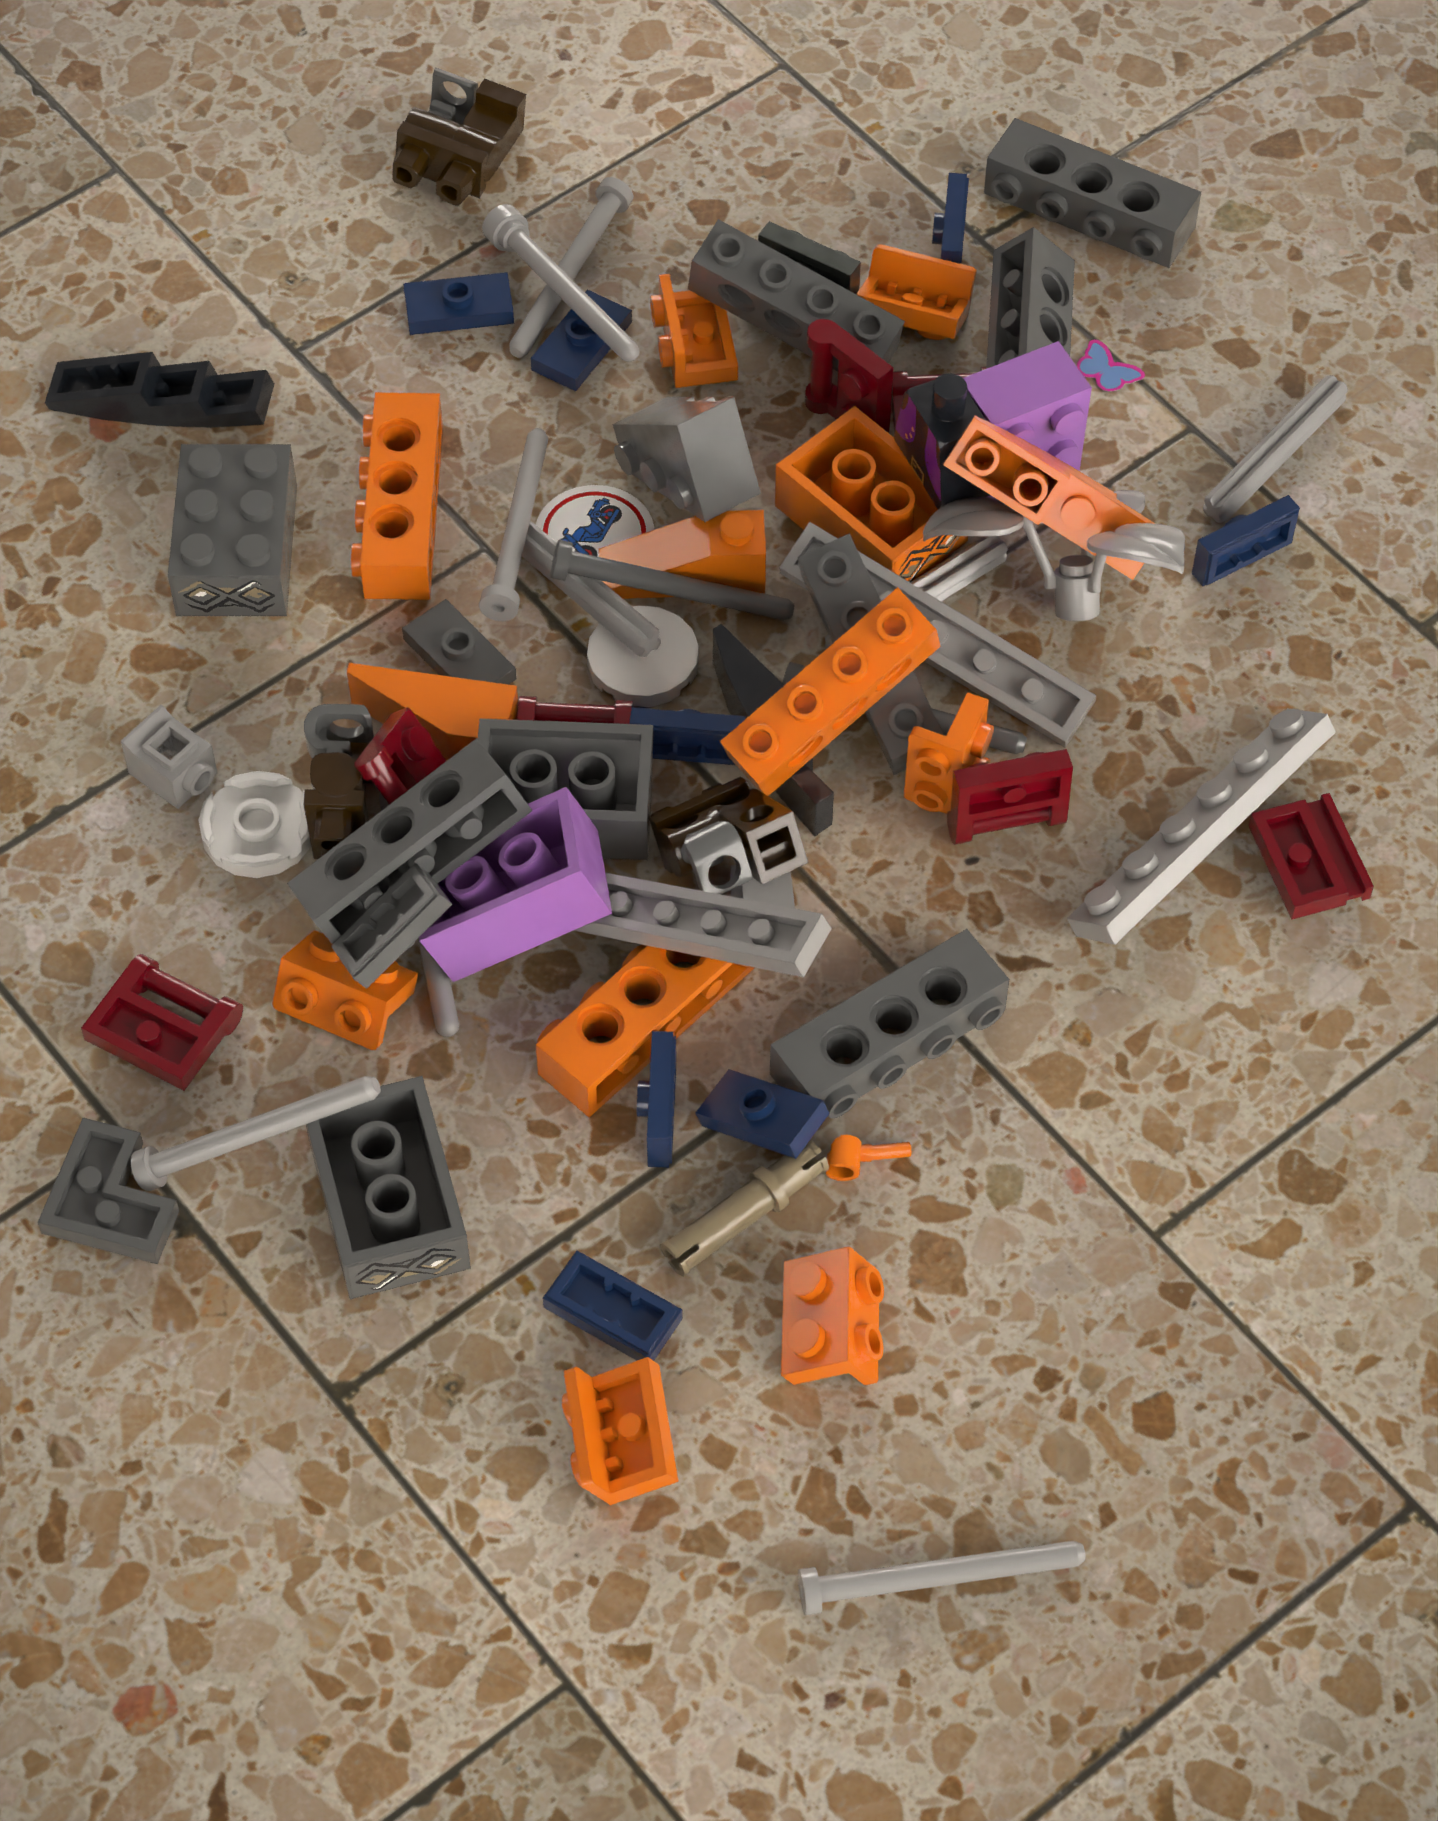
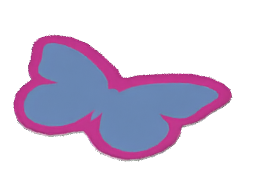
(1108, 374)

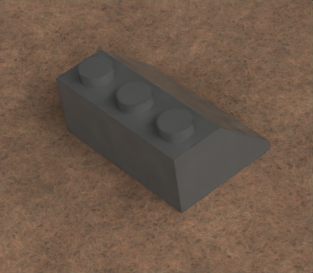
(598, 762)

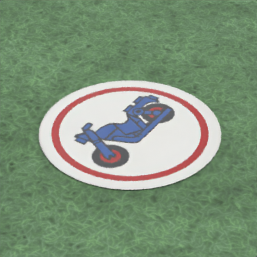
(594, 517)

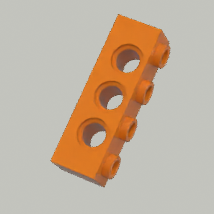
(400, 496)
(831, 692)
(595, 1072)

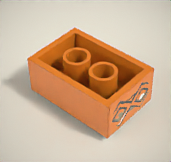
(863, 485)

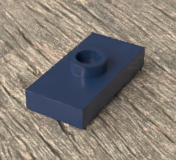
(950, 226)
(458, 303)
(574, 347)
(1245, 540)
(687, 734)
(657, 1099)
(762, 1113)
(612, 1308)

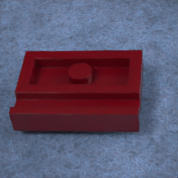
(1310, 856)

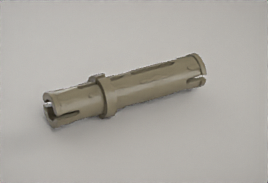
(764, 1192)

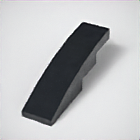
(144, 392)
(745, 688)

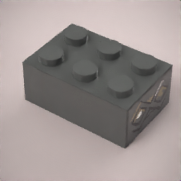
(233, 530)
(389, 1191)

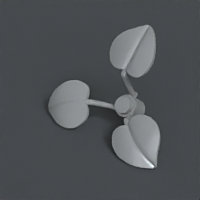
(1077, 579)

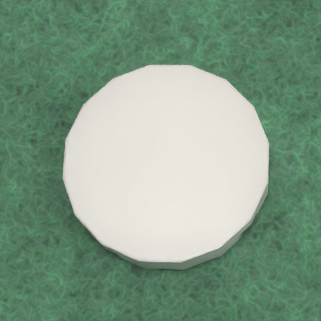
(645, 679)
(255, 825)

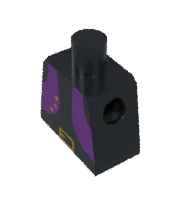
(928, 429)

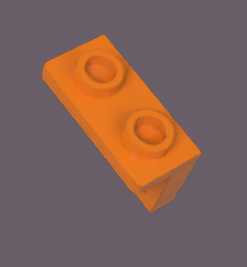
(920, 290)
(695, 337)
(935, 756)
(323, 993)
(831, 1317)
(619, 1431)

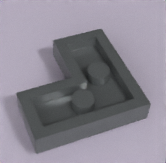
(94, 1204)

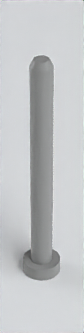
(613, 197)
(500, 599)
(152, 1167)
(906, 1577)

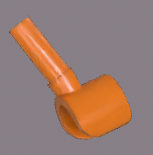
(849, 1151)

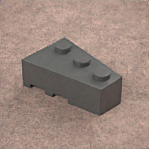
(689, 453)

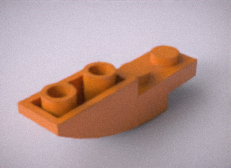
(1041, 487)

